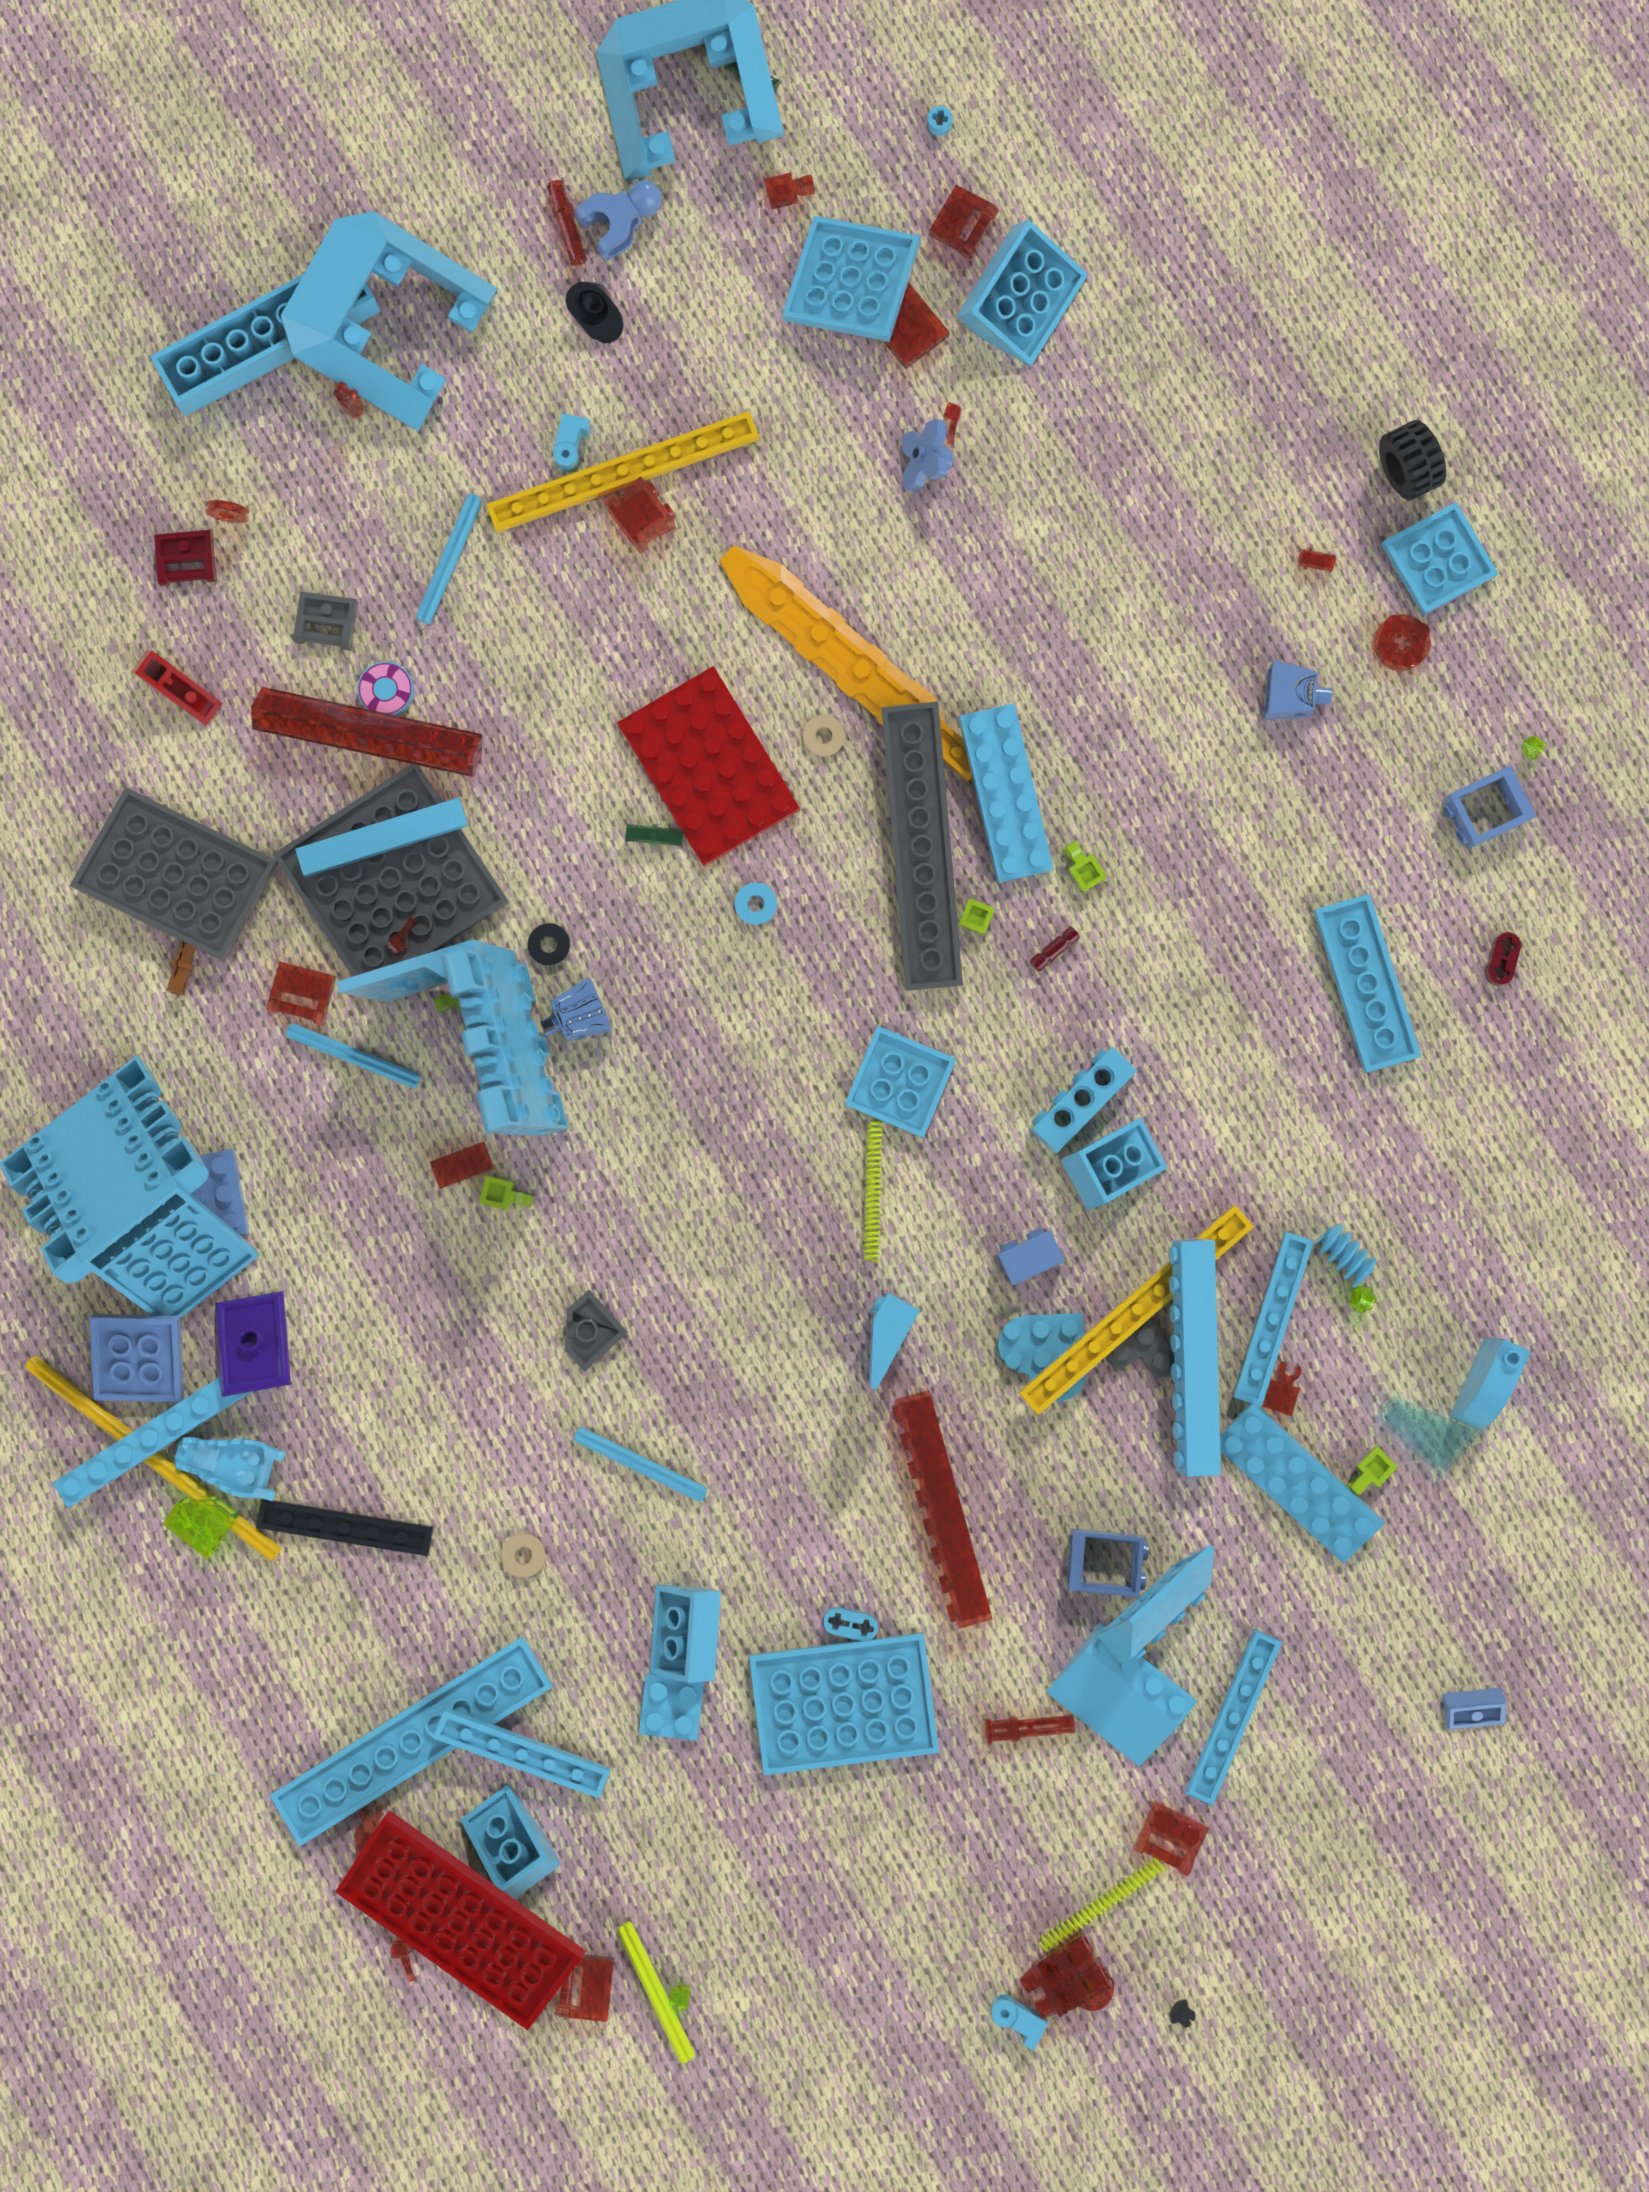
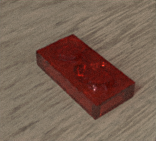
(462, 1165)

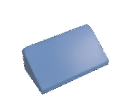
(1474, 1708)

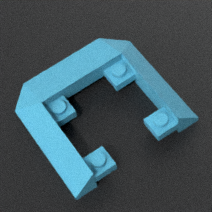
(627, 65)
(320, 305)

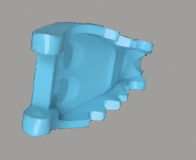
(233, 1465)

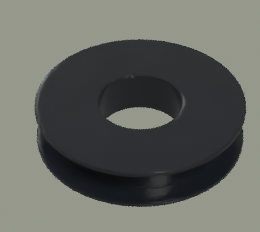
(542, 932)

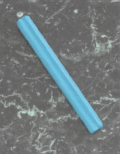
(449, 559)
(353, 1055)
(640, 1464)

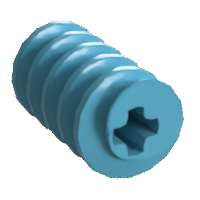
(1346, 1254)

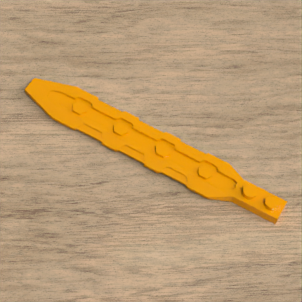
(831, 644)

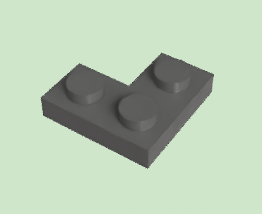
(1147, 1344)

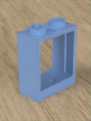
(1513, 796)
(1076, 1558)

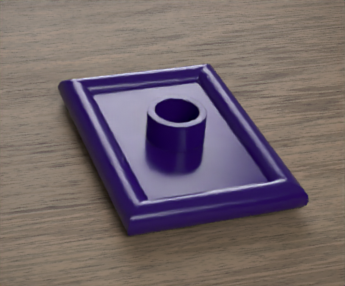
(252, 1343)

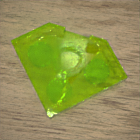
(201, 1523)

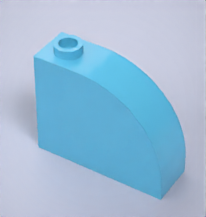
(1489, 1382)

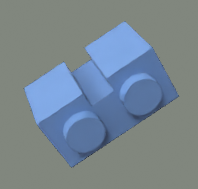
(1029, 1257)

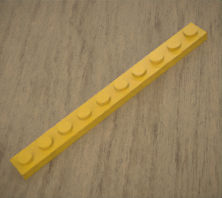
(622, 472)
(1123, 1320)

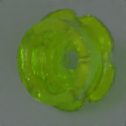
(1362, 1299)
(680, 1997)

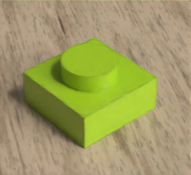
(976, 916)

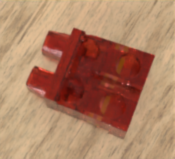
(1067, 1976)

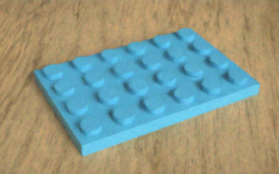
(843, 1703)

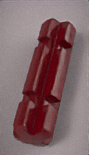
(1054, 948)

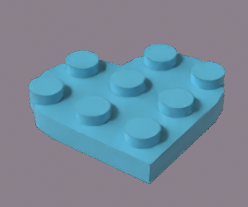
(1035, 1341)

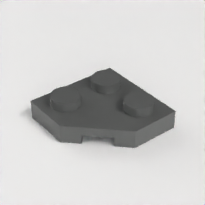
(591, 1330)

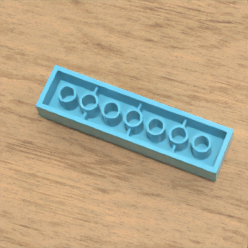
(236, 349)

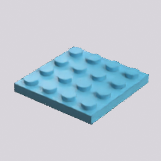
(851, 278)

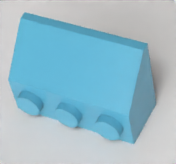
(685, 1633)

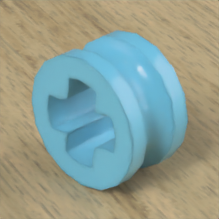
(939, 130)

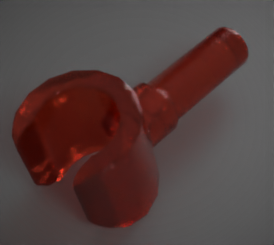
(953, 413)
(396, 943)
(402, 1950)

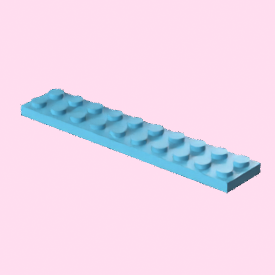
(406, 1741)

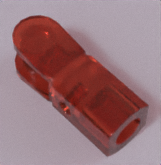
(349, 400)

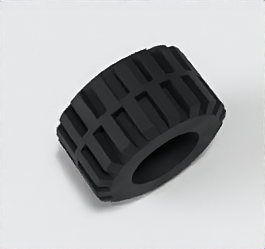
(1412, 460)

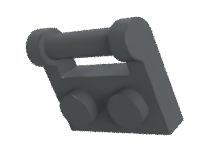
(325, 611)

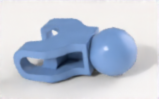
(622, 214)

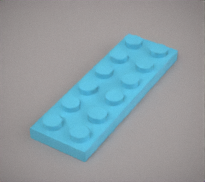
(1005, 793)
(1367, 983)
(1299, 1482)

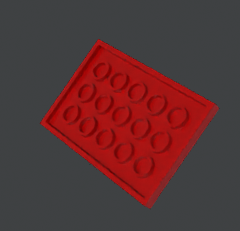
(708, 766)

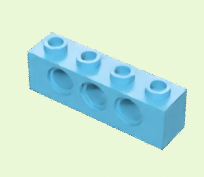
(1118, 1073)

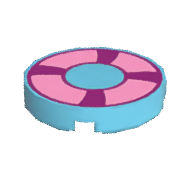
(386, 688)

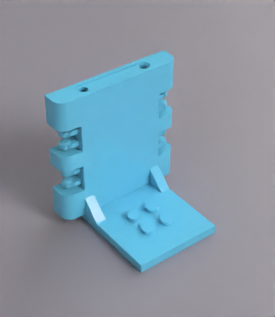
(498, 1024)
(121, 1198)

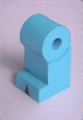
(568, 441)
(1012, 2013)

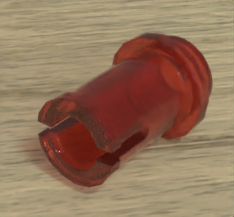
(1316, 560)

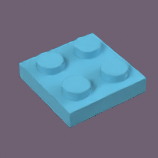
(671, 1708)

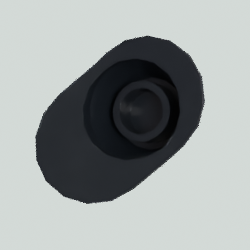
(595, 311)

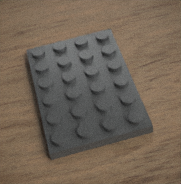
(174, 874)

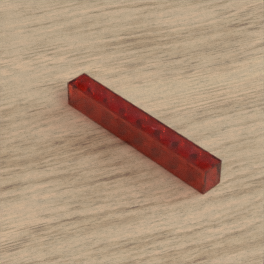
(366, 731)
(943, 1508)

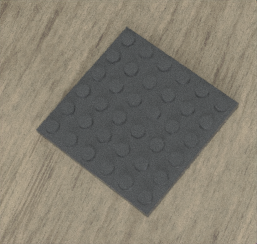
(370, 900)

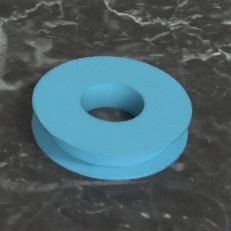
(752, 890)

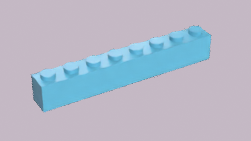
(1195, 1357)

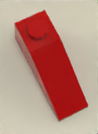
(176, 687)

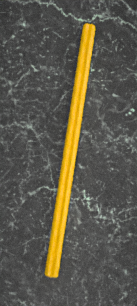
(157, 1462)

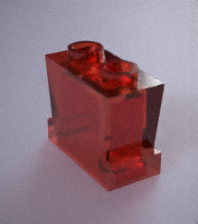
(641, 514)

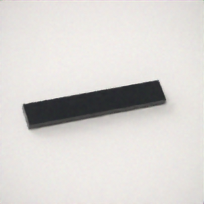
(345, 1527)

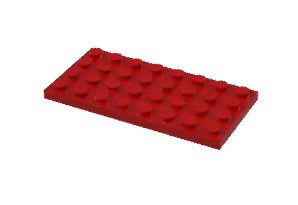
(459, 1920)

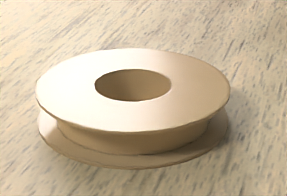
(823, 722)
(509, 1555)

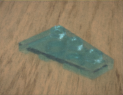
(1427, 1434)

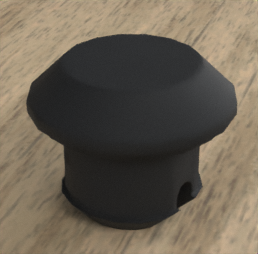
(1182, 2013)

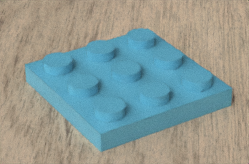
(1439, 558)
(900, 1082)

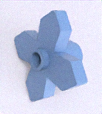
(927, 455)

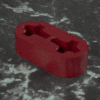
(1496, 957)

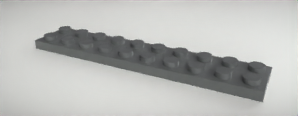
(922, 846)

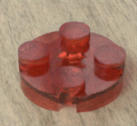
(1415, 633)

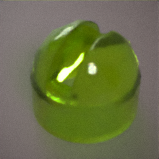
(1533, 747)

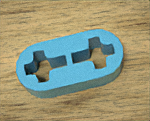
(851, 1616)

